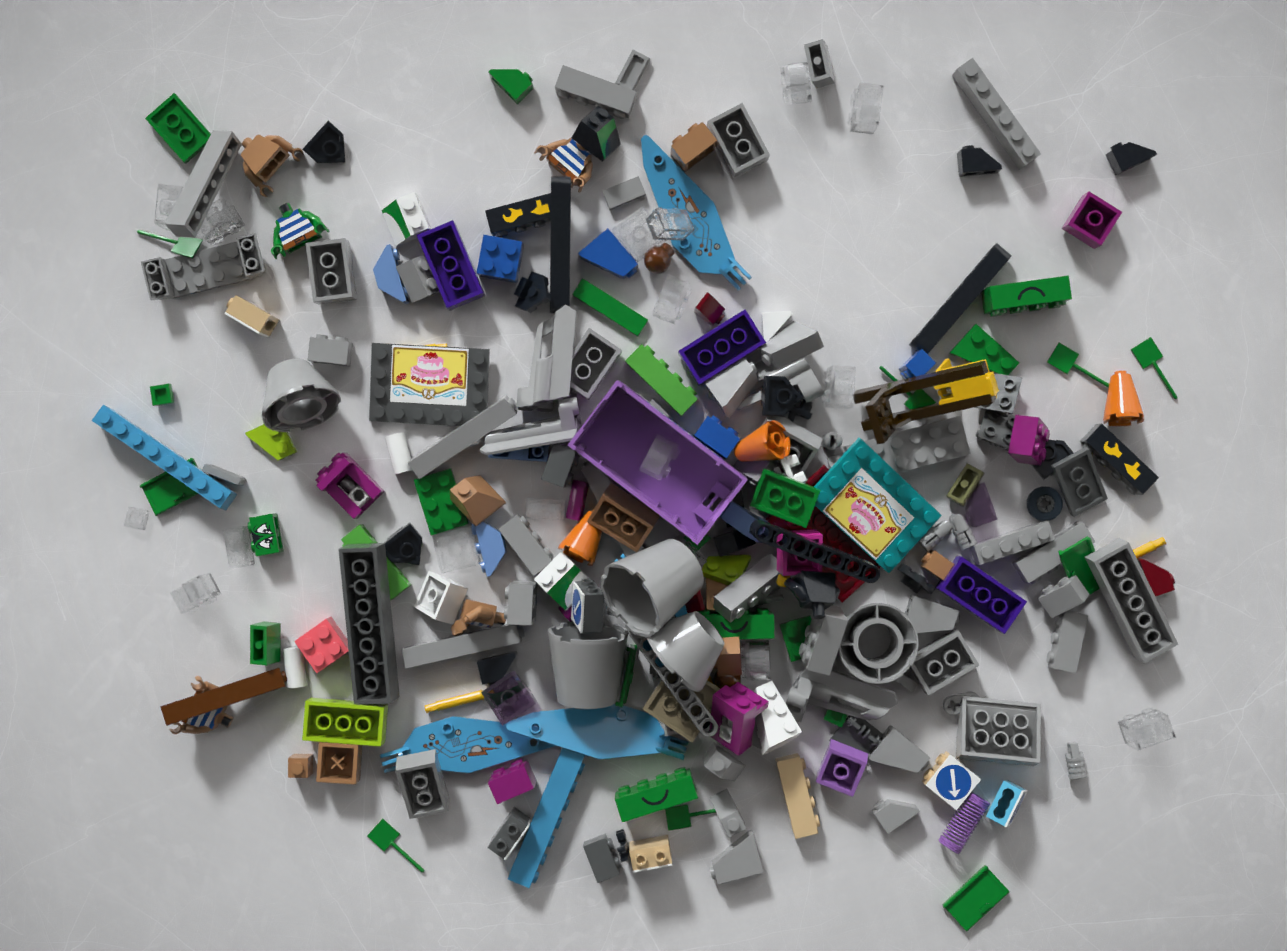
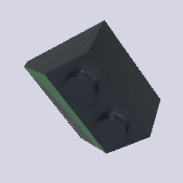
(598, 133)

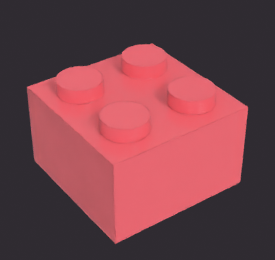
(323, 644)

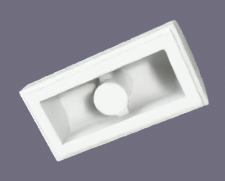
(398, 453)
(295, 667)

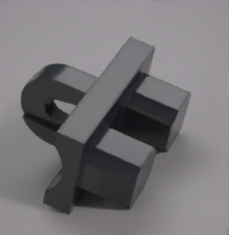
(803, 411)

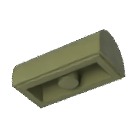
(965, 485)

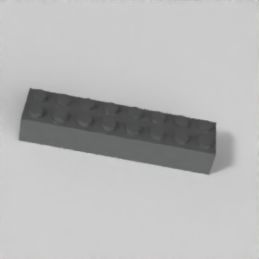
(369, 623)

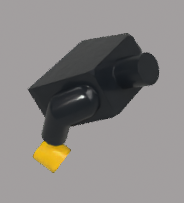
(812, 590)

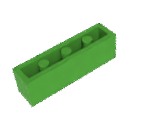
(661, 380)
(397, 580)

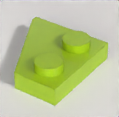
(274, 442)
(725, 568)

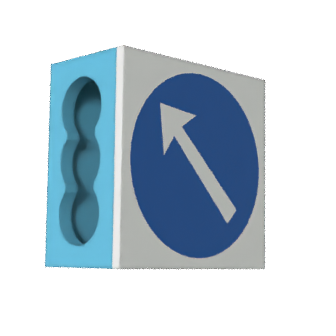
(1006, 803)

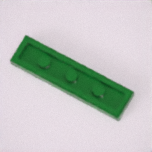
(610, 307)

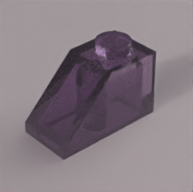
(979, 507)

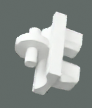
(787, 463)

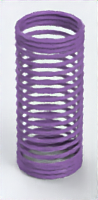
(978, 801)

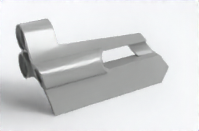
(797, 373)
(550, 376)
(537, 433)
(825, 690)

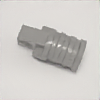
(1075, 761)

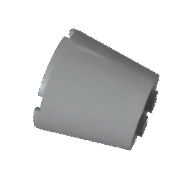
(651, 585)
(587, 664)

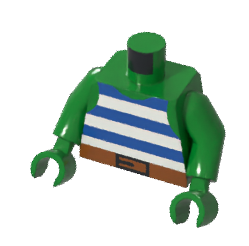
(295, 230)

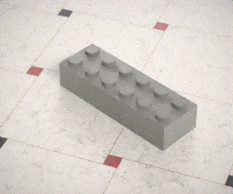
(922, 445)
(1131, 600)

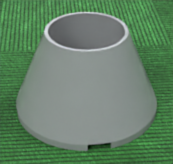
(297, 397)
(688, 647)
(895, 660)

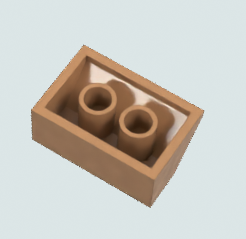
(623, 517)

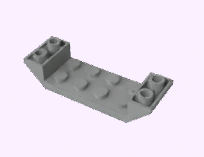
(206, 271)

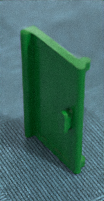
(164, 490)
(1074, 560)
(628, 675)
(970, 900)

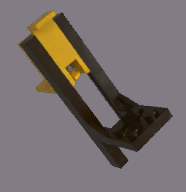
(958, 386)

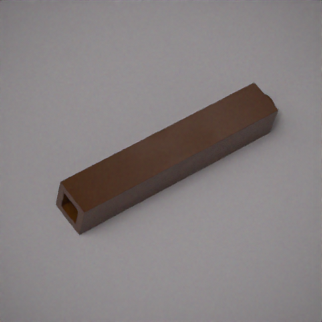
(223, 696)

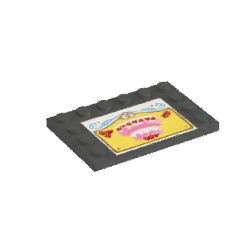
(428, 383)

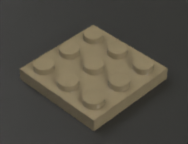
(667, 710)

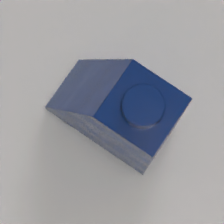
(609, 255)

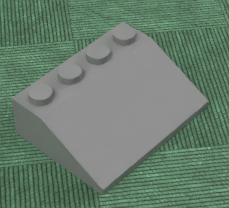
(999, 731)

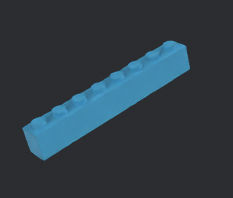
(164, 457)
(547, 818)

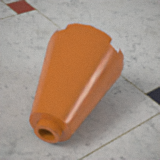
(1122, 401)
(764, 444)
(582, 541)

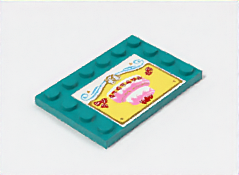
(874, 505)

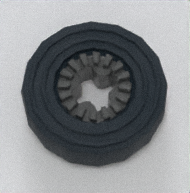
(1051, 511)

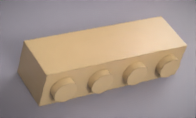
(796, 795)

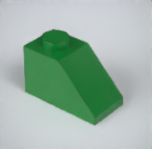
(512, 82)

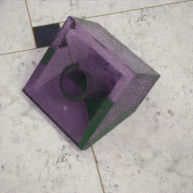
(509, 697)

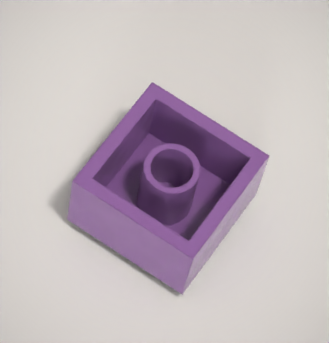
(842, 767)

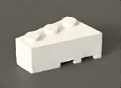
(775, 723)

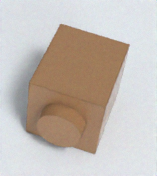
(936, 564)
(300, 765)

